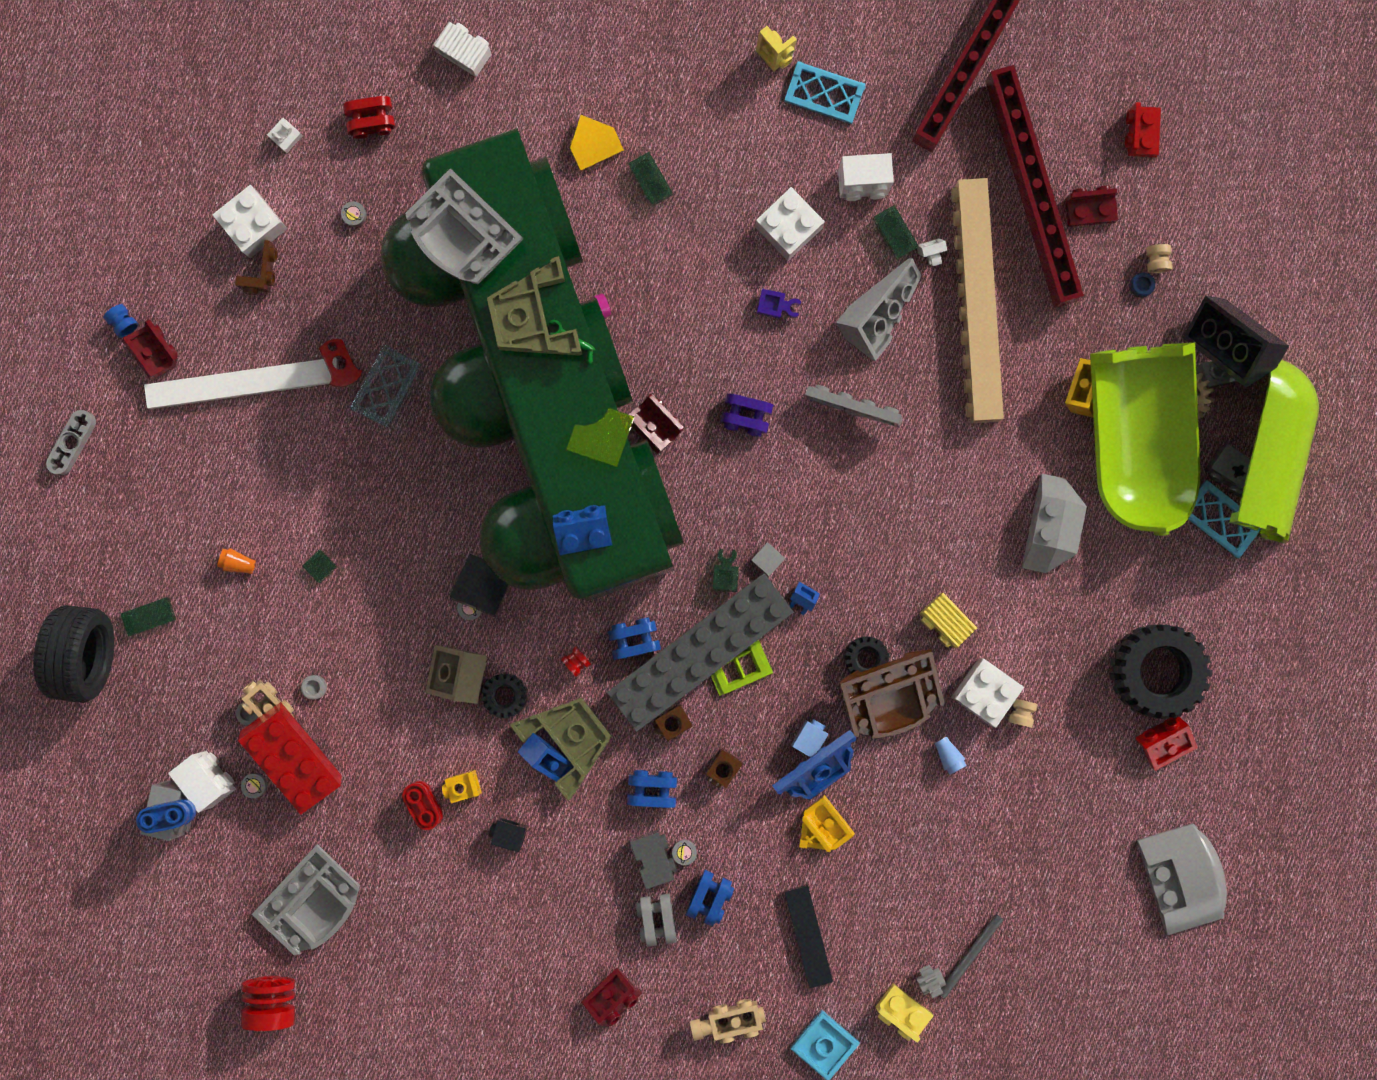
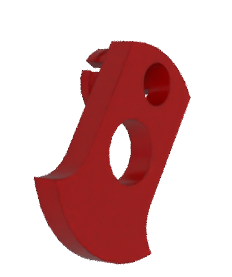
(339, 377)

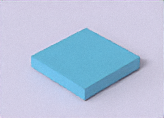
(824, 1045)

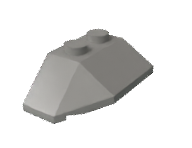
(1054, 525)

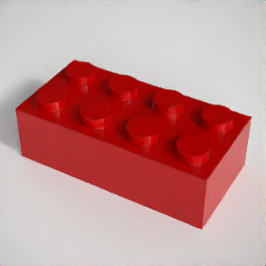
(290, 758)

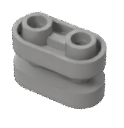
(649, 933)

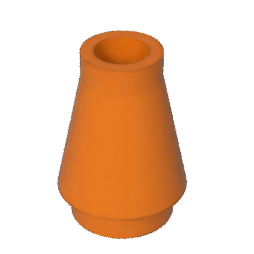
(235, 562)

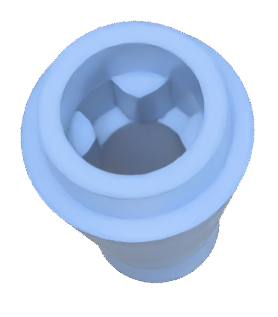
(950, 757)

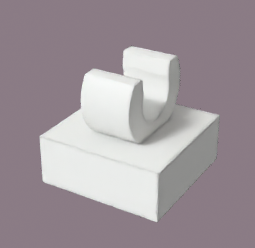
(284, 135)
(932, 251)

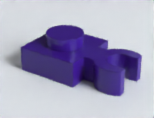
(773, 304)

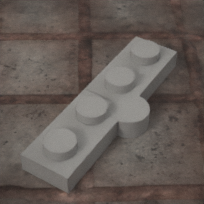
(860, 409)

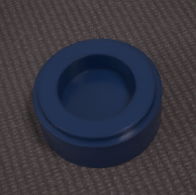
(1142, 285)

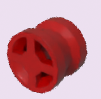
(576, 661)

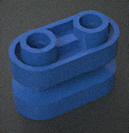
(621, 632)
(641, 779)
(166, 816)
(713, 912)

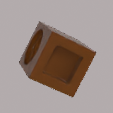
(678, 713)
(726, 758)

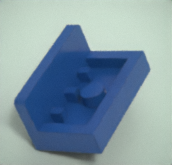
(581, 529)

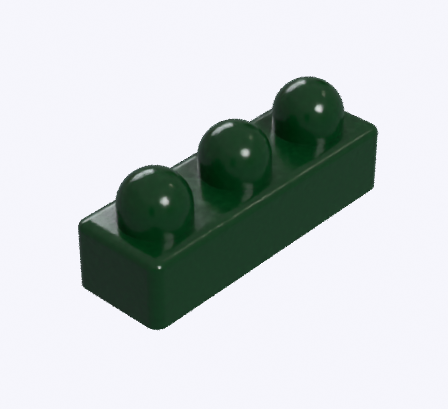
(537, 398)

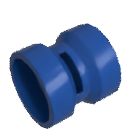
(120, 320)

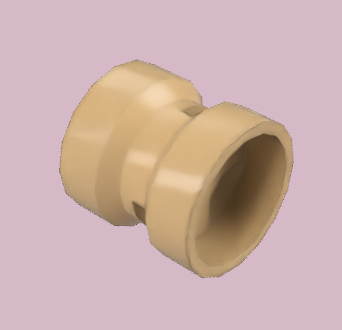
(1159, 258)
(1022, 713)

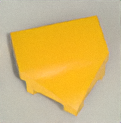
(593, 142)
(824, 827)

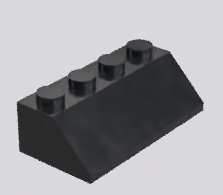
(1234, 341)

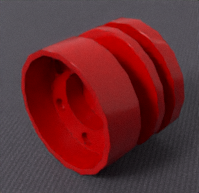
(268, 1006)

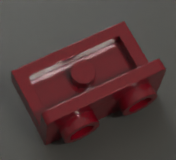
(151, 350)
(655, 423)

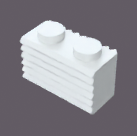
(463, 48)

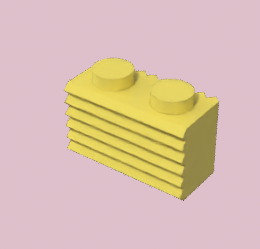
(947, 621)

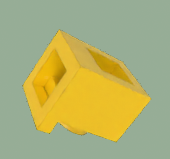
(468, 780)

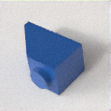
(545, 757)

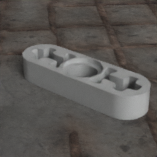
(72, 423)

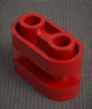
(361, 127)
(422, 805)

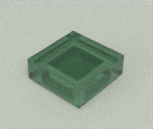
(319, 566)

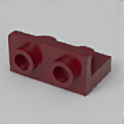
(1092, 207)
(611, 998)

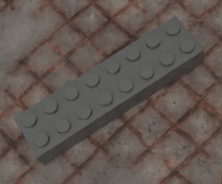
(700, 652)

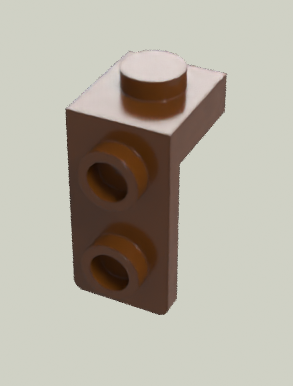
(253, 285)

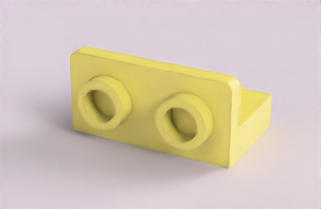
(773, 51)
(903, 1012)

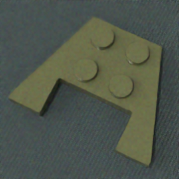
(520, 316)
(576, 733)

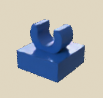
(804, 597)

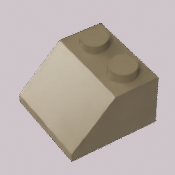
(456, 674)

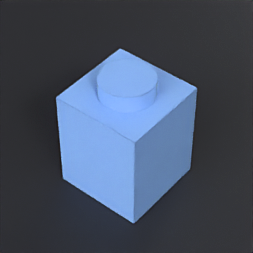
(810, 738)

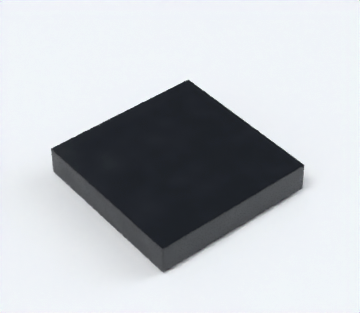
(479, 587)

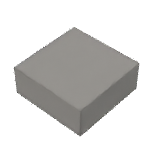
(768, 559)

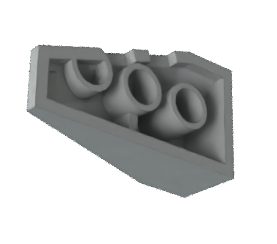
(874, 314)

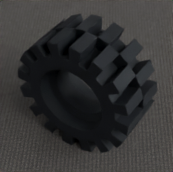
(860, 644)
(490, 701)

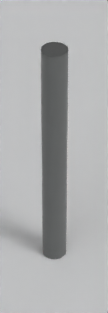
(971, 955)

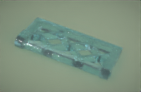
(405, 384)

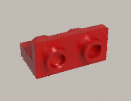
(1143, 131)
(1167, 742)

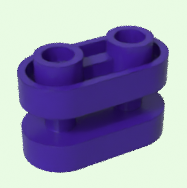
(754, 425)

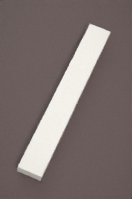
(237, 384)

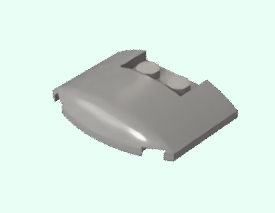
(460, 230)
(1184, 877)
(309, 903)

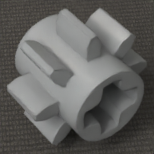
(931, 981)

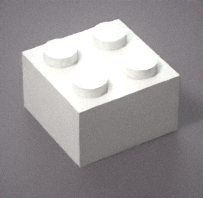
(865, 176)
(249, 221)
(789, 224)
(987, 692)
(202, 780)

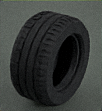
(73, 653)

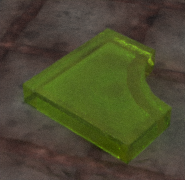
(603, 439)

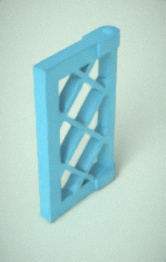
(830, 111)
(1203, 525)

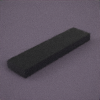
(808, 936)

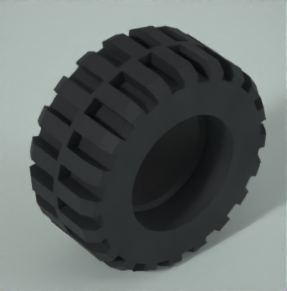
(1191, 678)

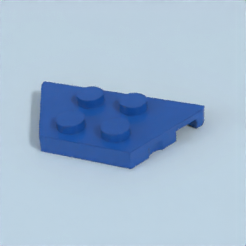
(820, 770)

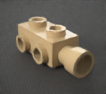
(269, 700)
(736, 1023)

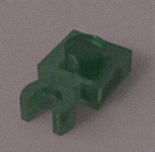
(725, 575)

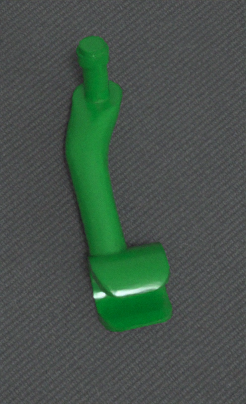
(584, 345)

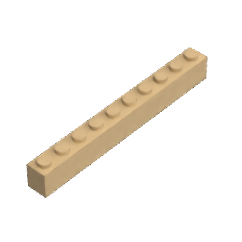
(978, 301)

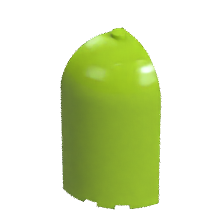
(1147, 434)
(1279, 454)

